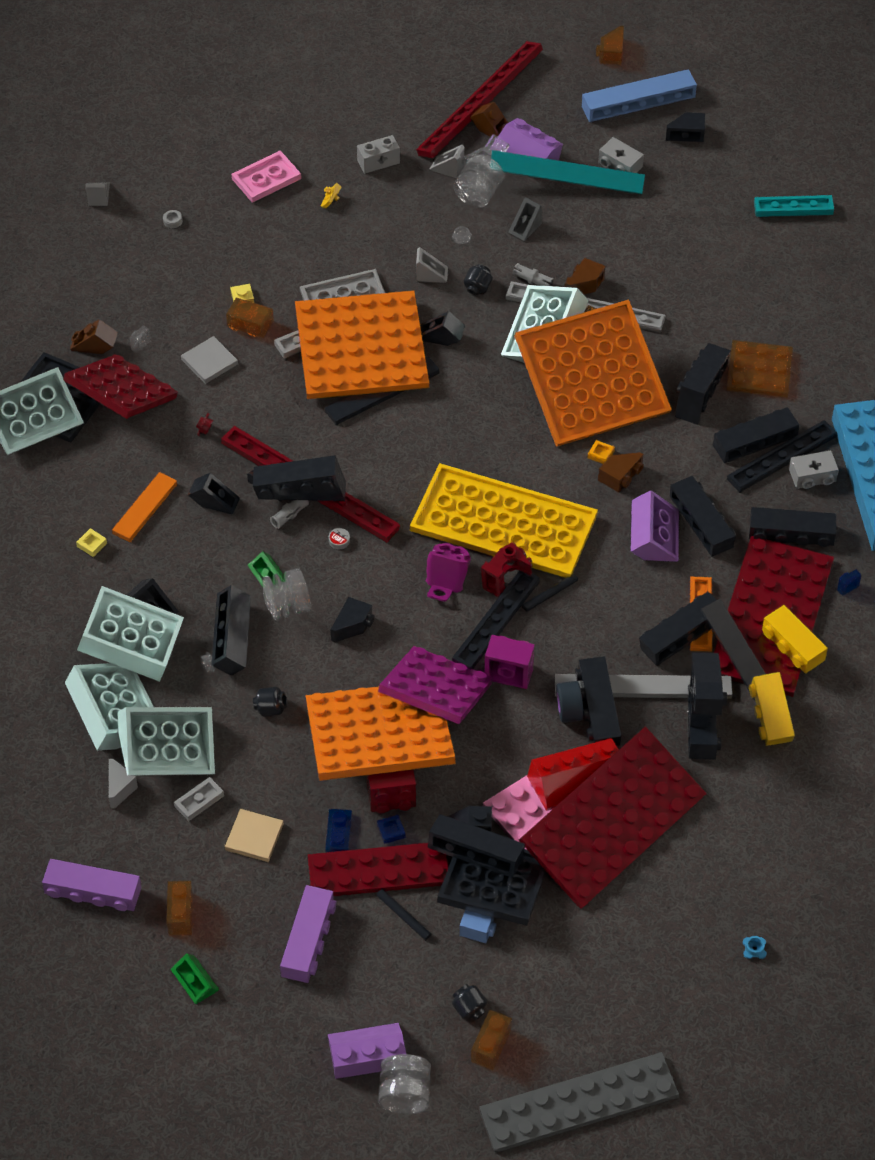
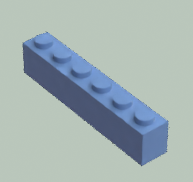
(639, 95)

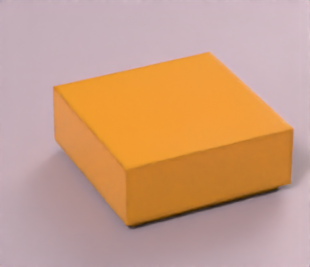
(600, 452)

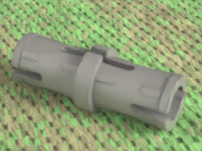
(532, 276)
(288, 512)

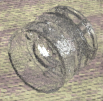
(478, 180)
(286, 594)
(404, 1084)

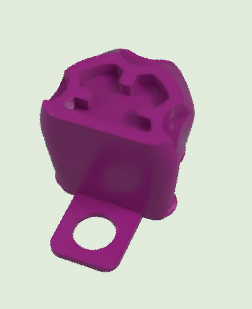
(446, 570)

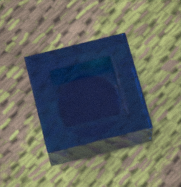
(849, 582)
(391, 829)

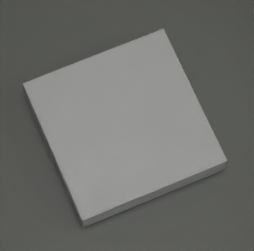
(209, 359)

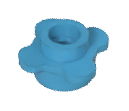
(754, 941)

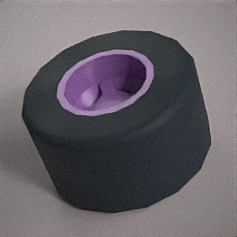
(569, 701)

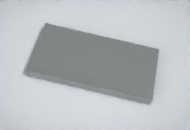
(350, 285)

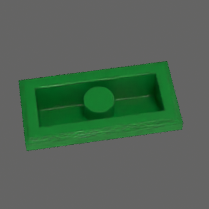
(264, 566)
(194, 978)

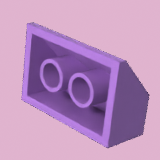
(530, 141)
(654, 528)
(364, 1049)

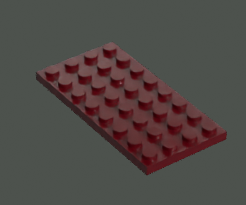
(768, 579)
(612, 817)

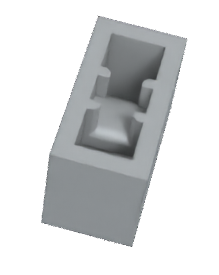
(378, 154)
(620, 156)
(813, 469)

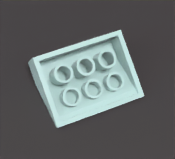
(540, 307)
(36, 411)
(130, 633)
(99, 695)
(167, 740)

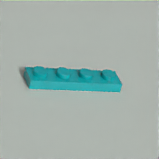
(794, 205)

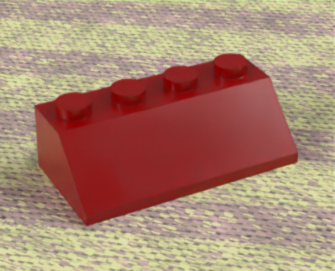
(564, 771)

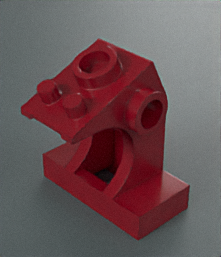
(494, 571)

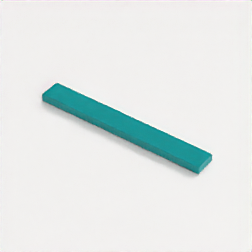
(569, 172)

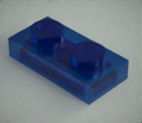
(338, 830)

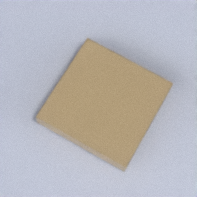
(254, 835)

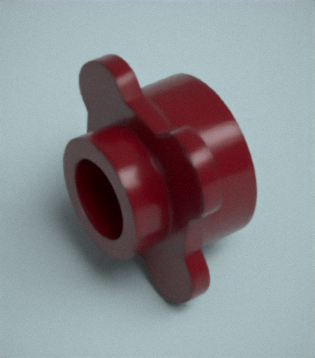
(204, 425)

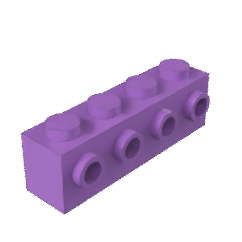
(91, 885)
(307, 934)

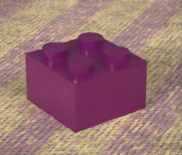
(509, 661)

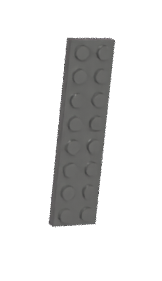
(578, 1102)

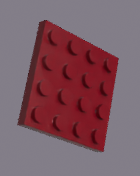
(120, 386)

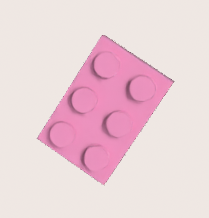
(266, 176)

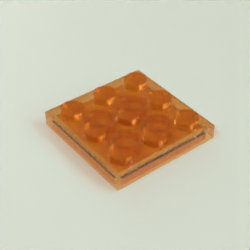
(759, 368)

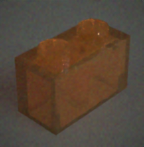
(249, 317)
(179, 907)
(491, 1040)

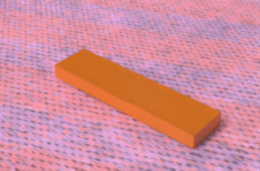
(144, 507)
(698, 587)

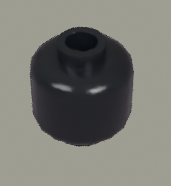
(478, 279)
(270, 701)
(469, 1002)

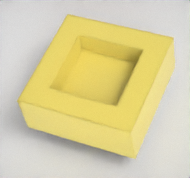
(243, 292)
(91, 542)

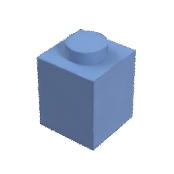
(477, 926)

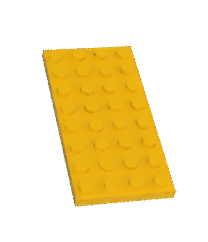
(493, 513)

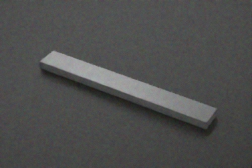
(647, 320)
(648, 685)

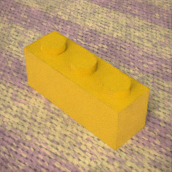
(794, 639)
(771, 709)

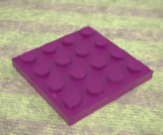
(435, 684)

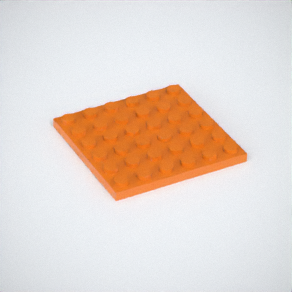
(361, 344)
(592, 372)
(374, 734)

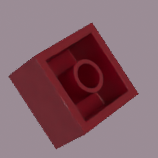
(392, 791)

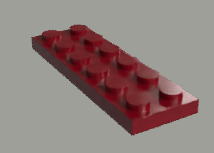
(377, 869)

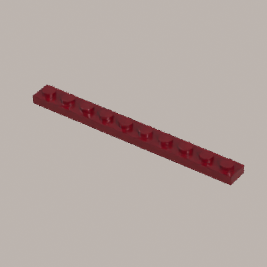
(480, 97)
(351, 508)

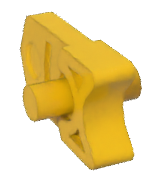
(331, 194)

